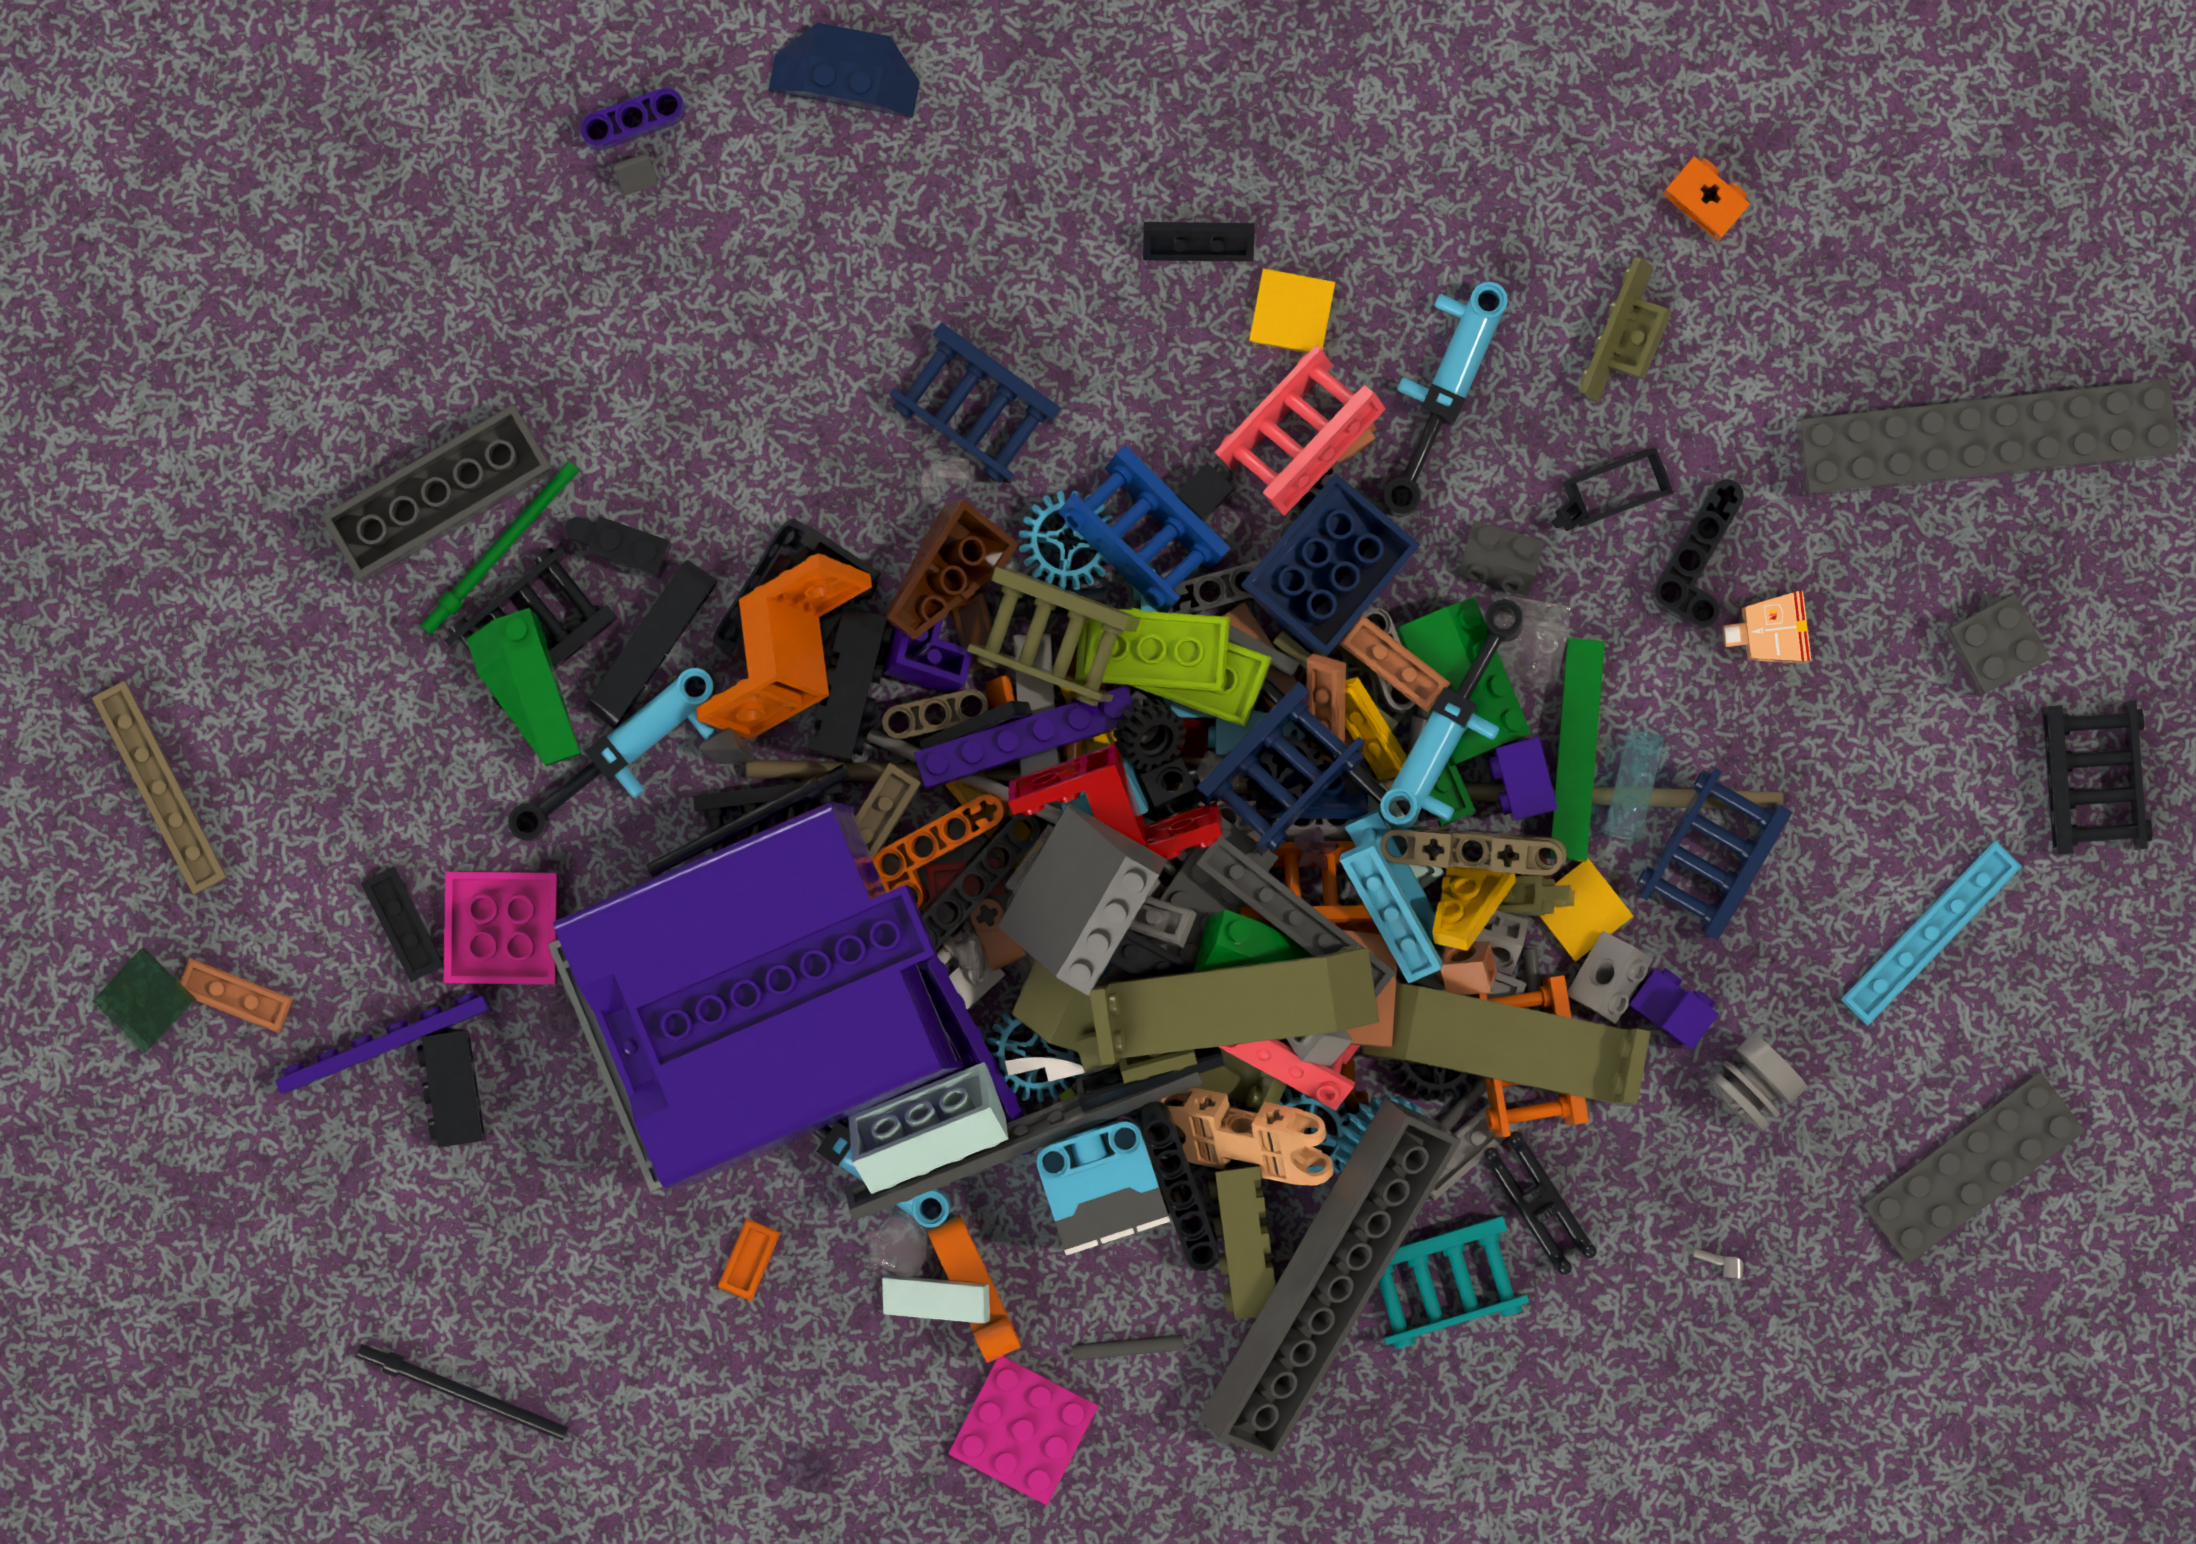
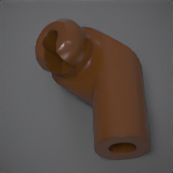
(1353, 1098)

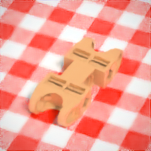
(1250, 1136)

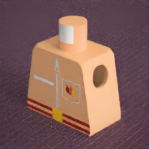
(1773, 630)

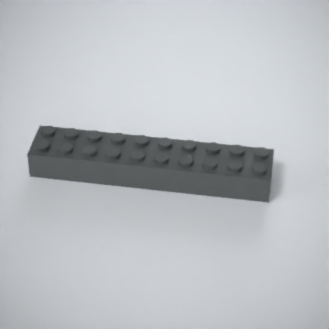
(1987, 438)
(1329, 1279)

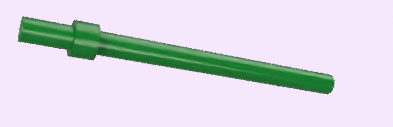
(451, 601)

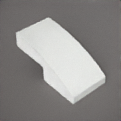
(1054, 1067)

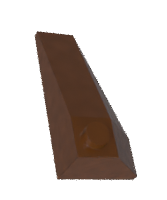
(949, 567)

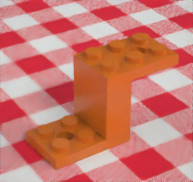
(784, 646)

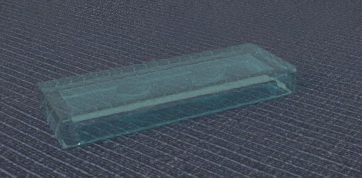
(1634, 785)

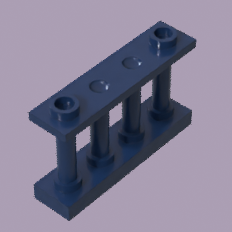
(978, 368)
(1270, 734)
(1732, 884)

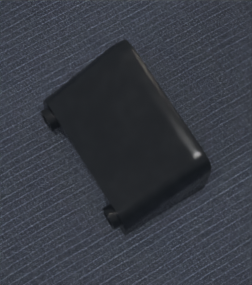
(788, 549)

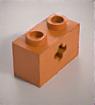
(1687, 196)

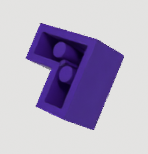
(928, 660)
(1524, 778)
(1672, 1010)

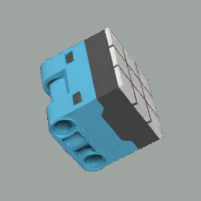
(1101, 1185)

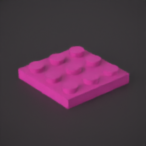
(500, 927)
(1023, 1429)

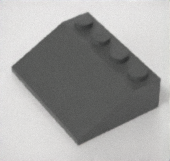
(1081, 897)

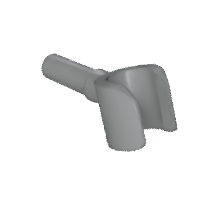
(1732, 1266)

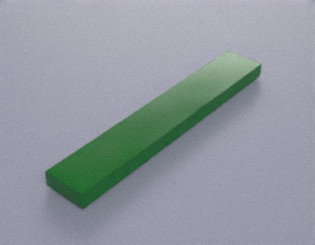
(1577, 746)

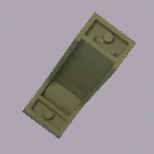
(1234, 1005)
(1063, 1013)
(1516, 1045)

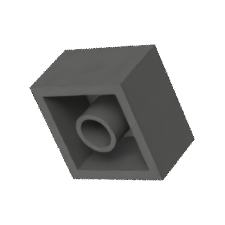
(1997, 644)

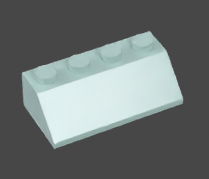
(927, 1128)

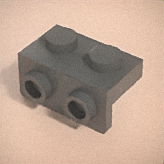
(1500, 558)

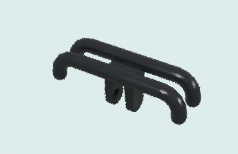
(1539, 1203)

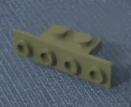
(1630, 333)
(1134, 1067)

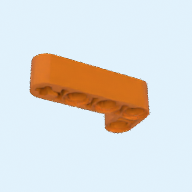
(942, 844)
(964, 1264)

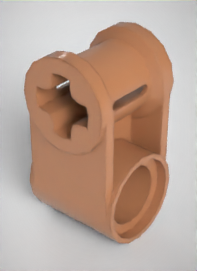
(996, 944)

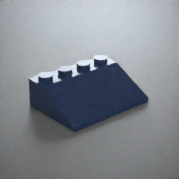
(1329, 566)

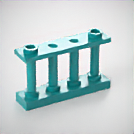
(1452, 1246)

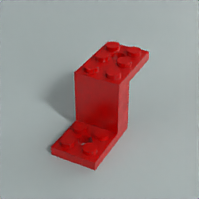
(1114, 803)

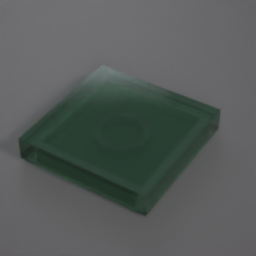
(144, 1000)

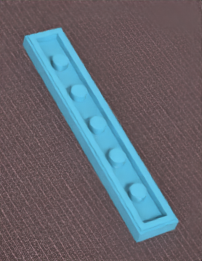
(1931, 933)

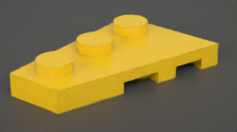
(1468, 904)

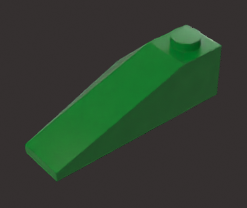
(521, 676)
(1241, 941)

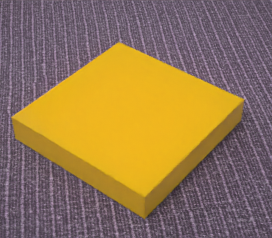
(1291, 311)
(1594, 911)

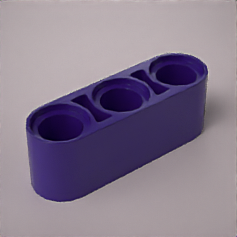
(614, 117)

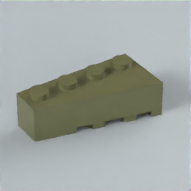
(1245, 1239)

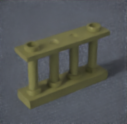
(1080, 612)

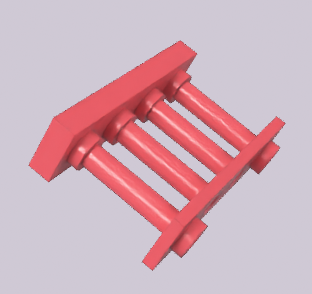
(1321, 452)
(1283, 1063)

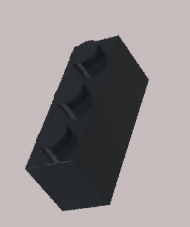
(451, 1089)

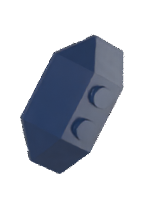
(846, 70)

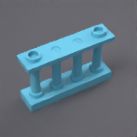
(1392, 897)

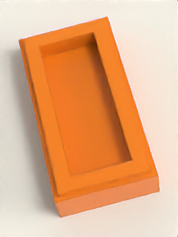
(749, 1259)

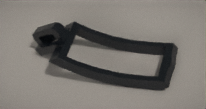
(1575, 503)

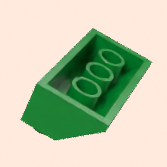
(1449, 644)

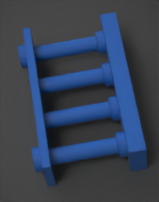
(1166, 507)

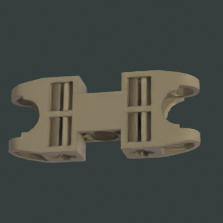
(1494, 846)

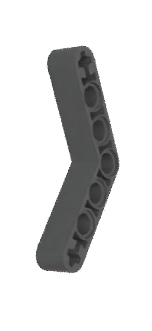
(1226, 578)

